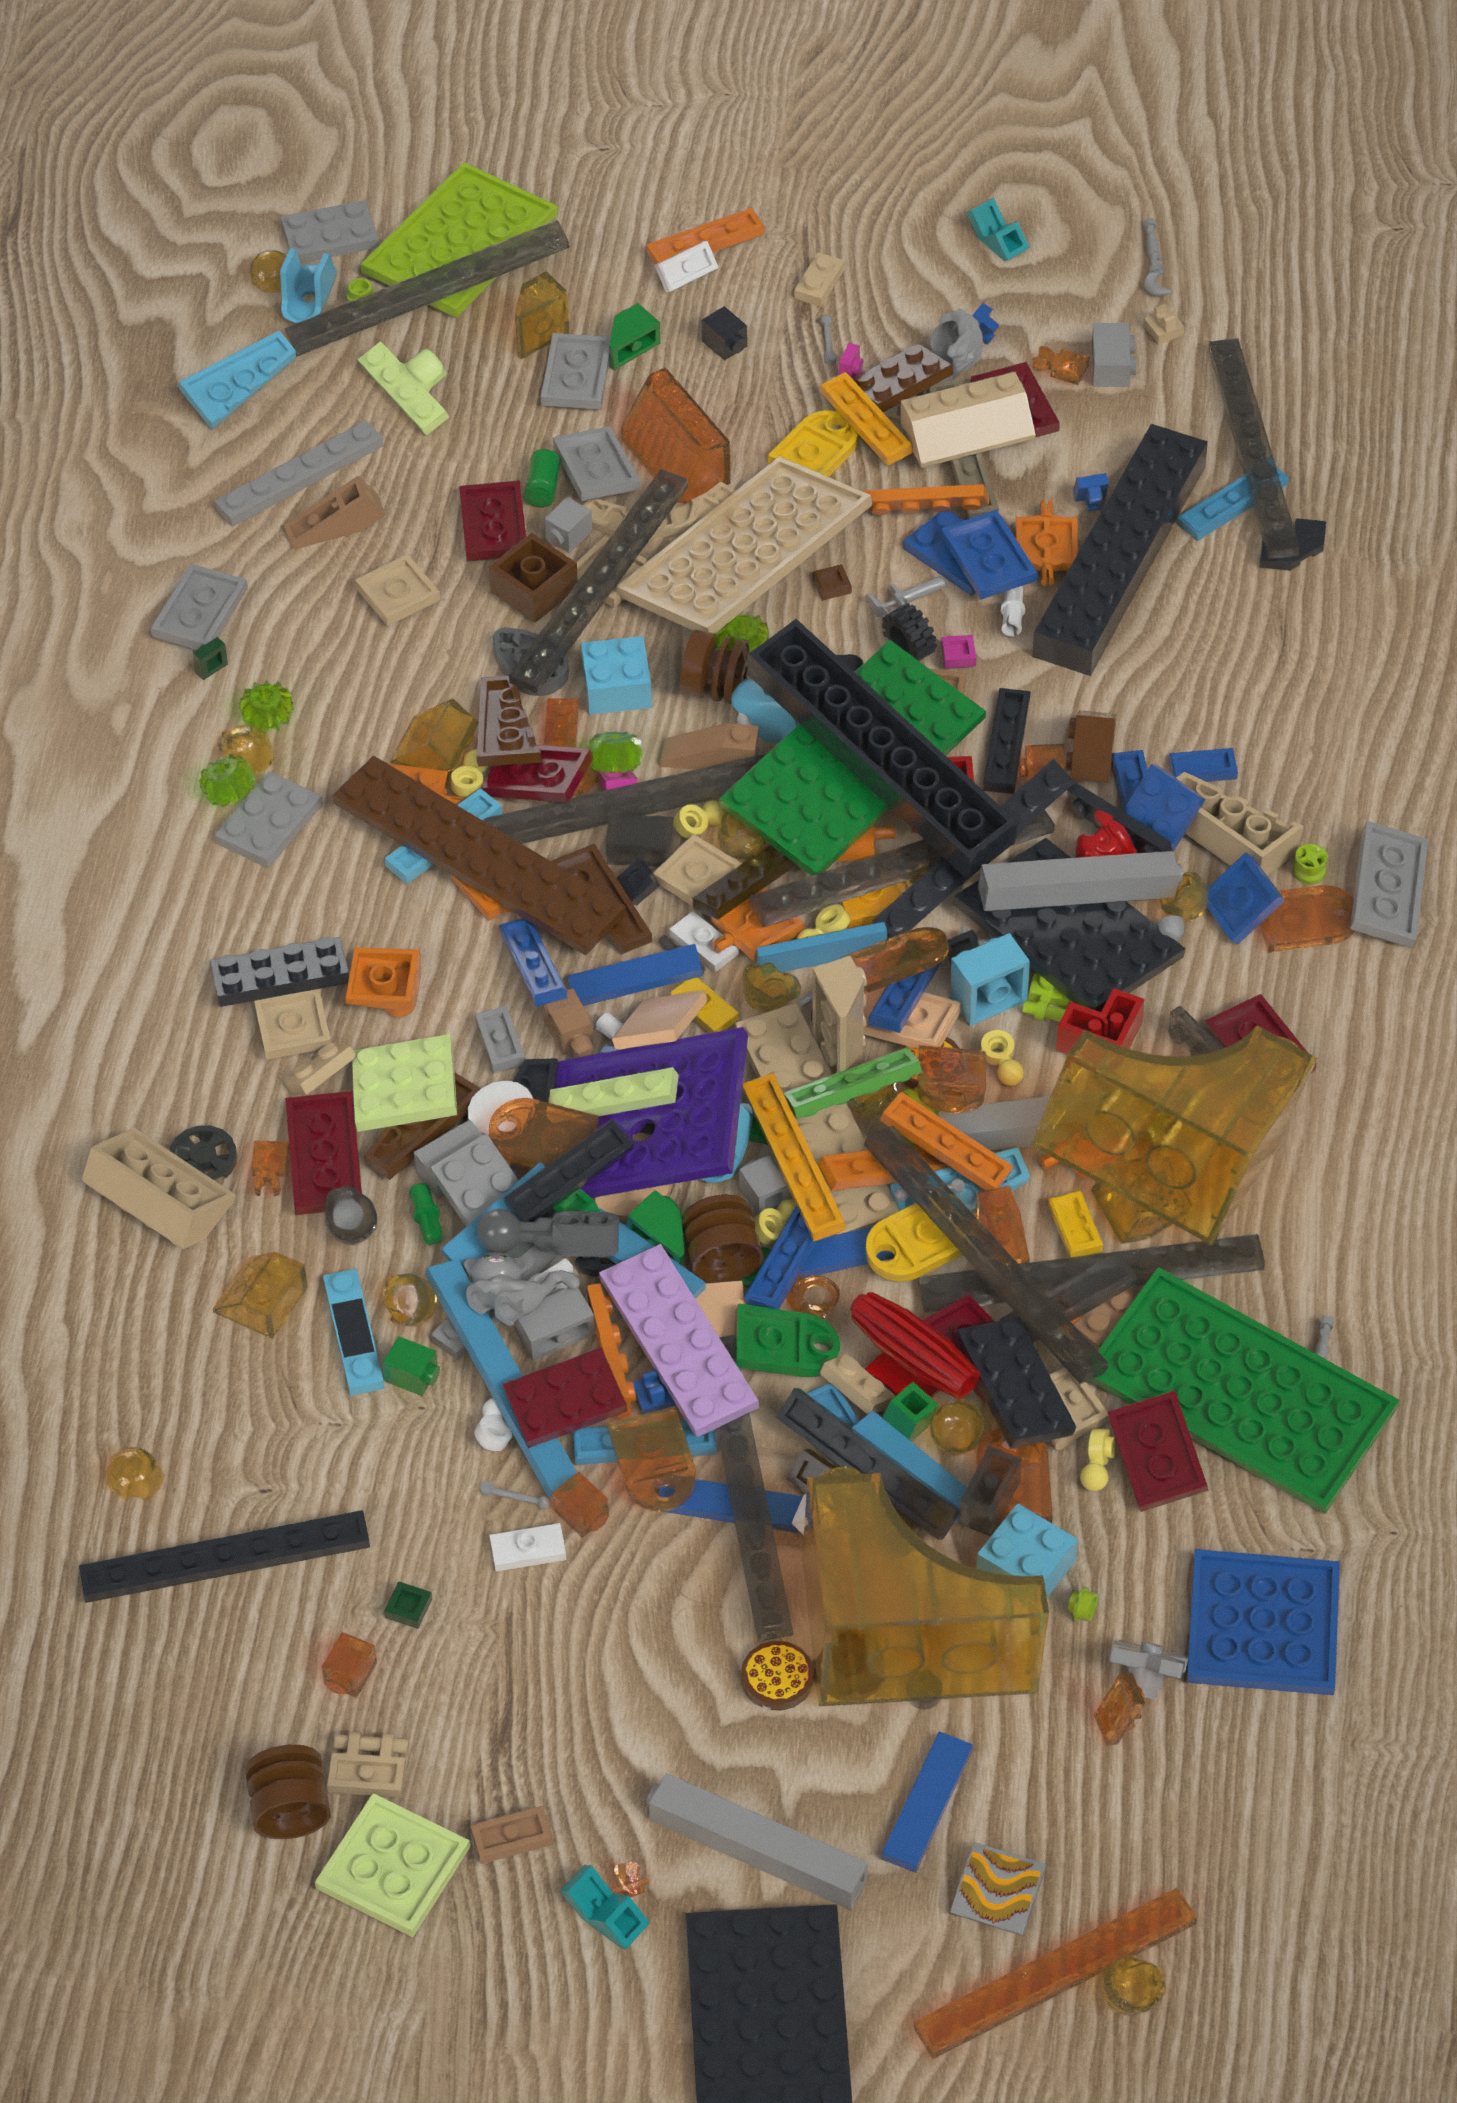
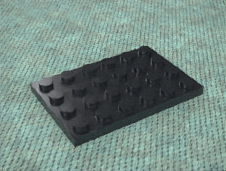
(1079, 946)
(768, 2006)

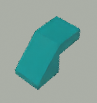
(992, 230)
(609, 1913)

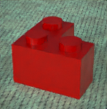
(1116, 1023)

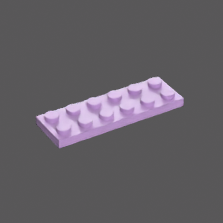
(679, 1340)

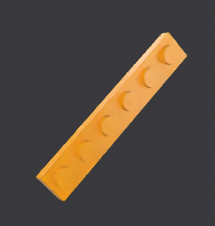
(794, 1157)

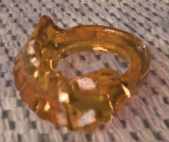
(799, 1304)

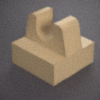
(1163, 325)

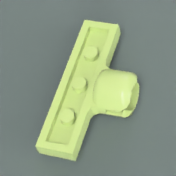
(409, 383)

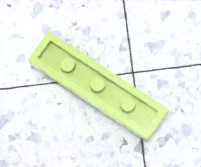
(619, 1093)

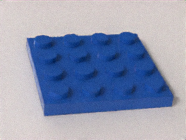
(1264, 1622)

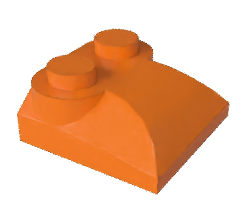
(385, 979)

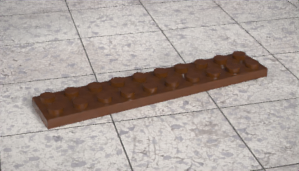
(479, 855)

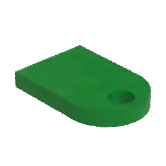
(782, 1341)

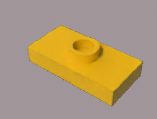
(716, 1013)
(1075, 1224)

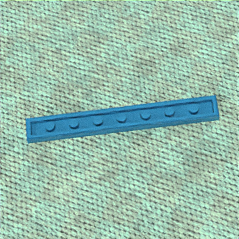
(496, 1368)

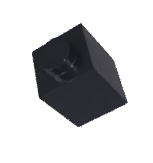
(724, 333)

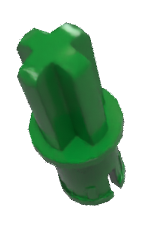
(426, 1213)

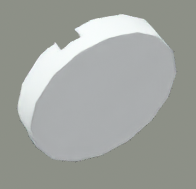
(489, 1099)

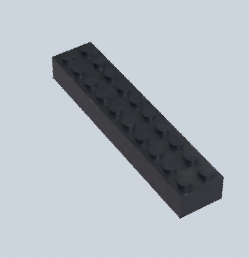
(1119, 550)
(882, 748)

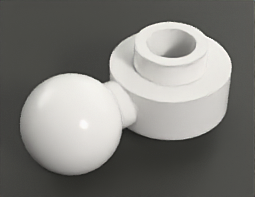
(492, 1430)

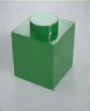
(411, 1366)
(911, 1411)

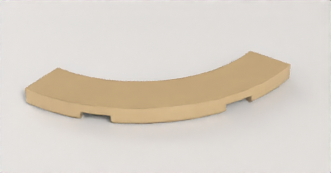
(608, 516)

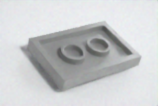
(330, 231)
(576, 371)
(596, 463)
(199, 607)
(268, 819)
(473, 1178)

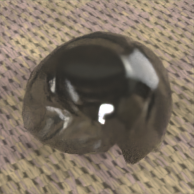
(350, 1216)

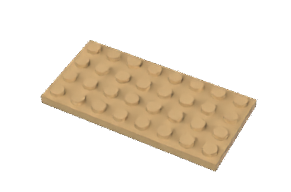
(744, 546)

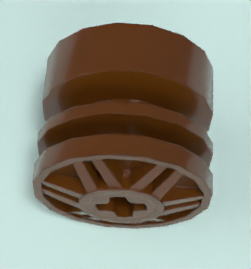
(708, 666)
(721, 1239)
(287, 1791)

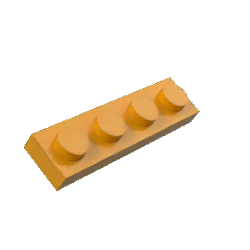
(866, 419)

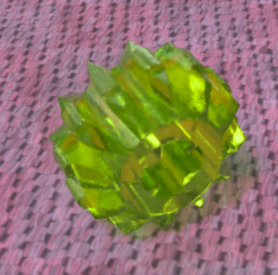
(745, 628)
(266, 706)
(615, 752)
(227, 780)

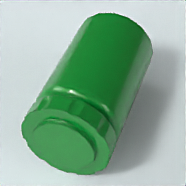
(542, 478)

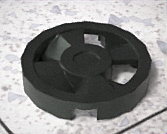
(203, 1154)

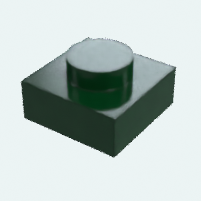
(210, 658)
(408, 1605)

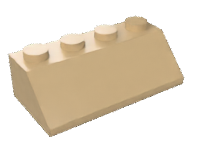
(967, 419)
(839, 1013)
(157, 1187)

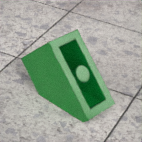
(632, 335)
(659, 1222)

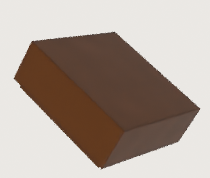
(832, 582)

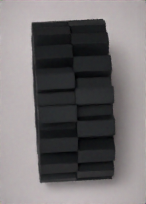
(910, 631)

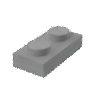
(500, 1039)

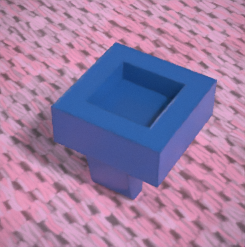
(986, 323)
(1091, 490)
(651, 1393)

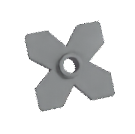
(1148, 1664)

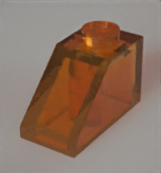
(1002, 1218)

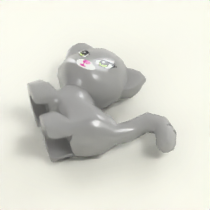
(499, 1286)

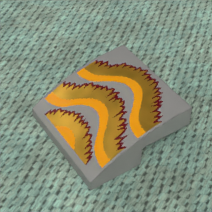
(998, 1888)

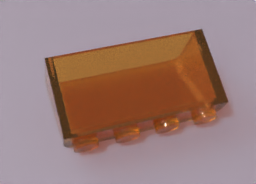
(676, 435)

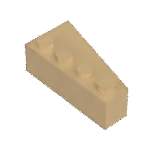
(1232, 828)

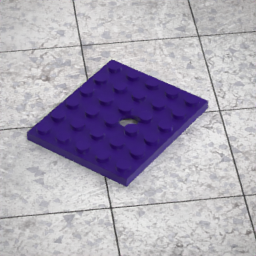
(691, 1136)

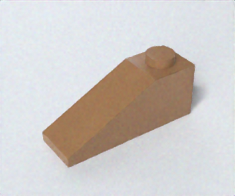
(337, 515)
(710, 746)

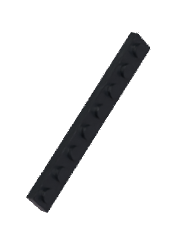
(944, 879)
(224, 1556)

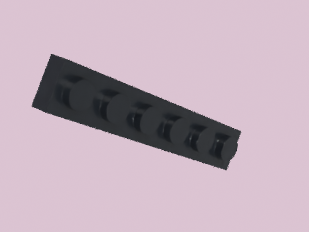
(853, 1450)

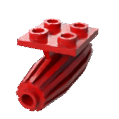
(911, 1350)

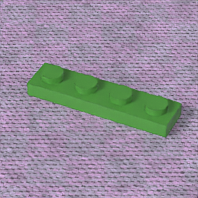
(853, 1082)

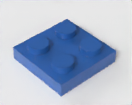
(1164, 804)
(1242, 898)

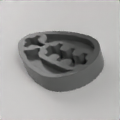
(509, 655)

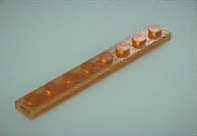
(1054, 1973)

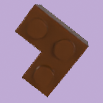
(1092, 745)

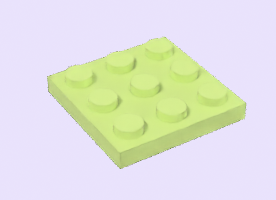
(404, 1083)
(392, 1865)

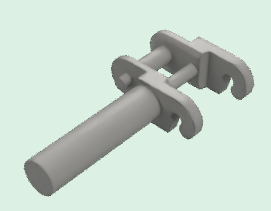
(904, 597)

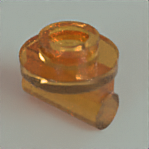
(629, 1879)

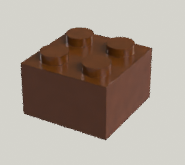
(533, 577)

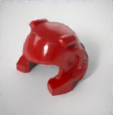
(1106, 841)

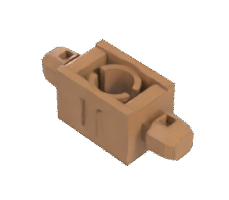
(570, 1025)

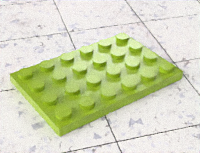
(456, 220)

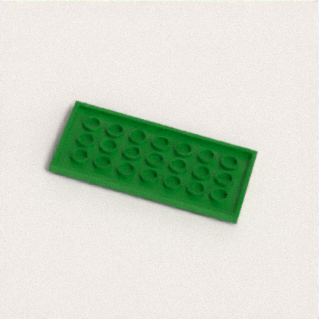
(810, 800)
(1246, 1389)

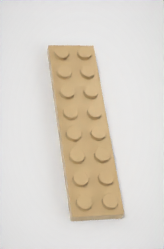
(785, 1046)

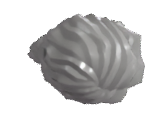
(957, 341)

